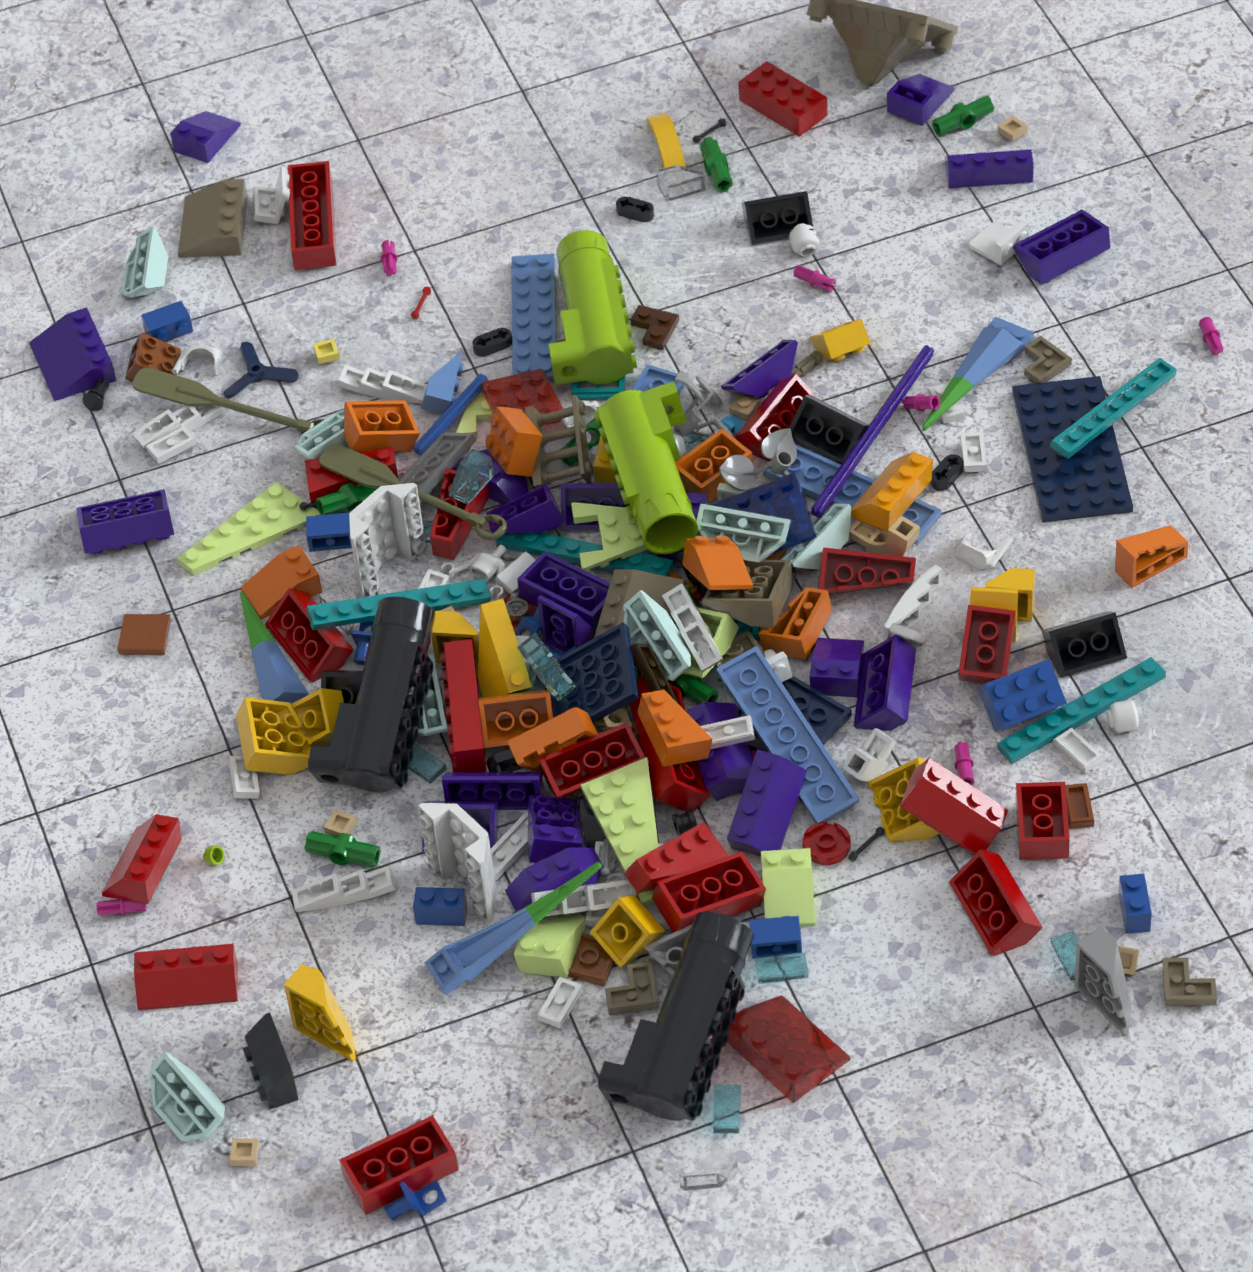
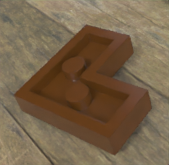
(659, 325)

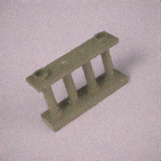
(585, 469)

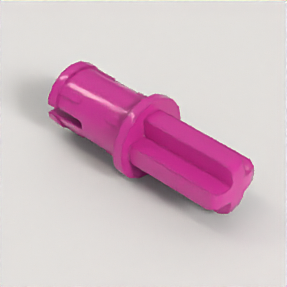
(388, 257)
(814, 278)
(1211, 335)
(921, 402)
(964, 762)
(119, 906)

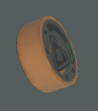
(517, 608)

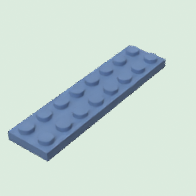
(533, 313)
(816, 472)
(787, 733)

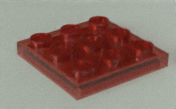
(521, 392)

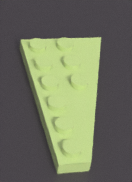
(251, 527)
(625, 814)

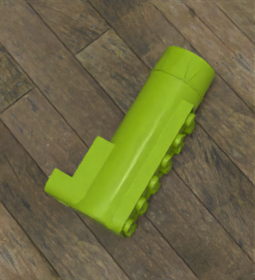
(595, 317)
(645, 458)

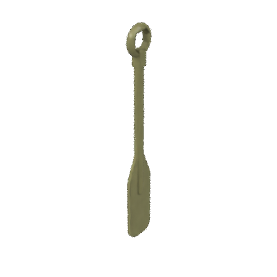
(196, 394)
(376, 474)

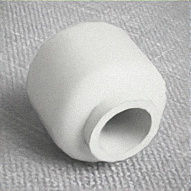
(804, 240)
(1124, 716)

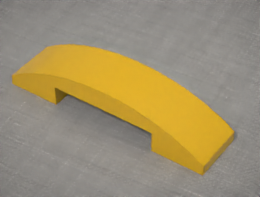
(666, 140)

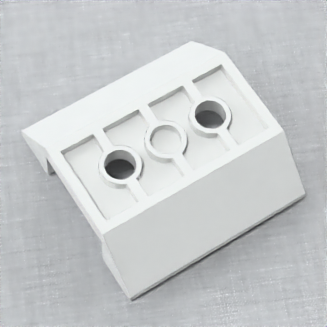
(383, 526)
(460, 844)

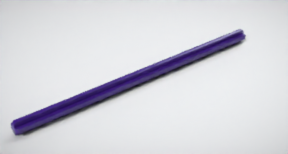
(871, 432)

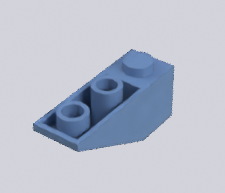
(441, 386)

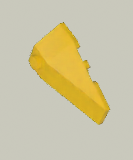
(499, 660)

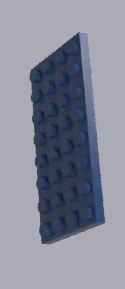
(1091, 479)

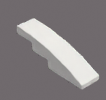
(382, 386)
(167, 422)
(910, 606)
(692, 627)
(338, 891)
(590, 897)

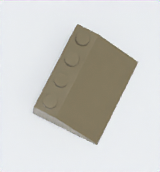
(214, 220)
(624, 586)
(763, 603)

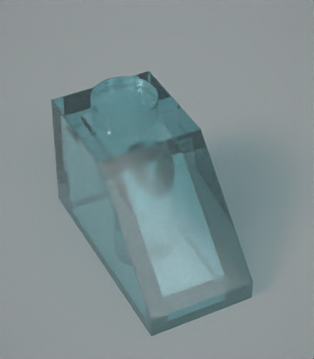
(471, 476)

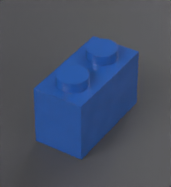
(167, 322)
(328, 532)
(1134, 903)
(440, 906)
(775, 936)

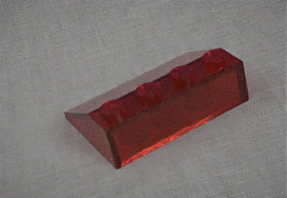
(785, 1046)

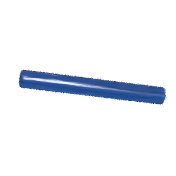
(450, 415)

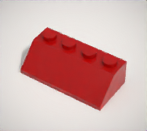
(773, 414)
(308, 648)
(589, 759)
(953, 807)
(144, 860)
(995, 903)
(186, 976)

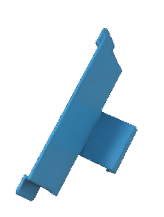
(733, 423)

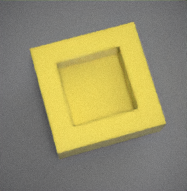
(326, 351)

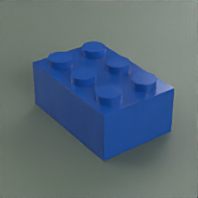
(1021, 695)

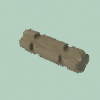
(807, 364)

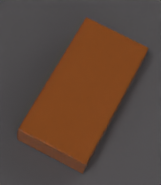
(1079, 806)

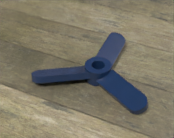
(257, 372)

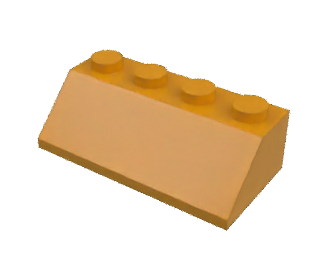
(894, 491)

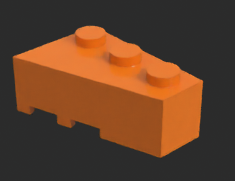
(1149, 554)
(799, 625)
(672, 730)
(550, 737)

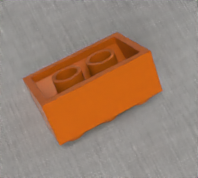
(379, 425)
(512, 715)

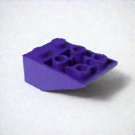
(917, 98)
(552, 826)

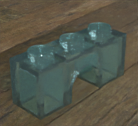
(546, 667)

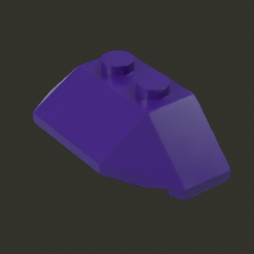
(764, 372)
(503, 486)
(552, 874)

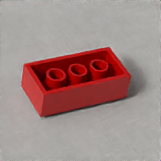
(783, 98)
(720, 887)
(408, 1156)

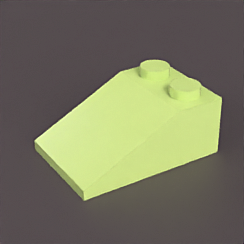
(722, 631)
(788, 884)
(550, 945)

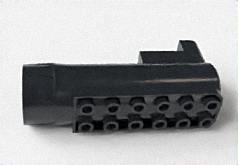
(378, 732)
(676, 1055)

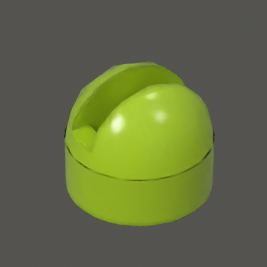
(213, 851)

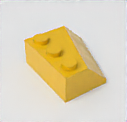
(272, 737)
(888, 794)
(317, 1011)

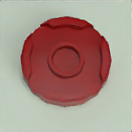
(827, 843)

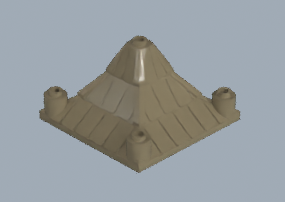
(880, 34)

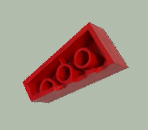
(325, 482)

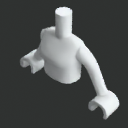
(481, 566)

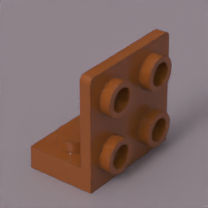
(151, 353)

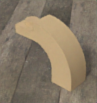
(894, 542)

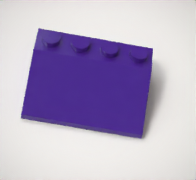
(72, 355)
(125, 522)

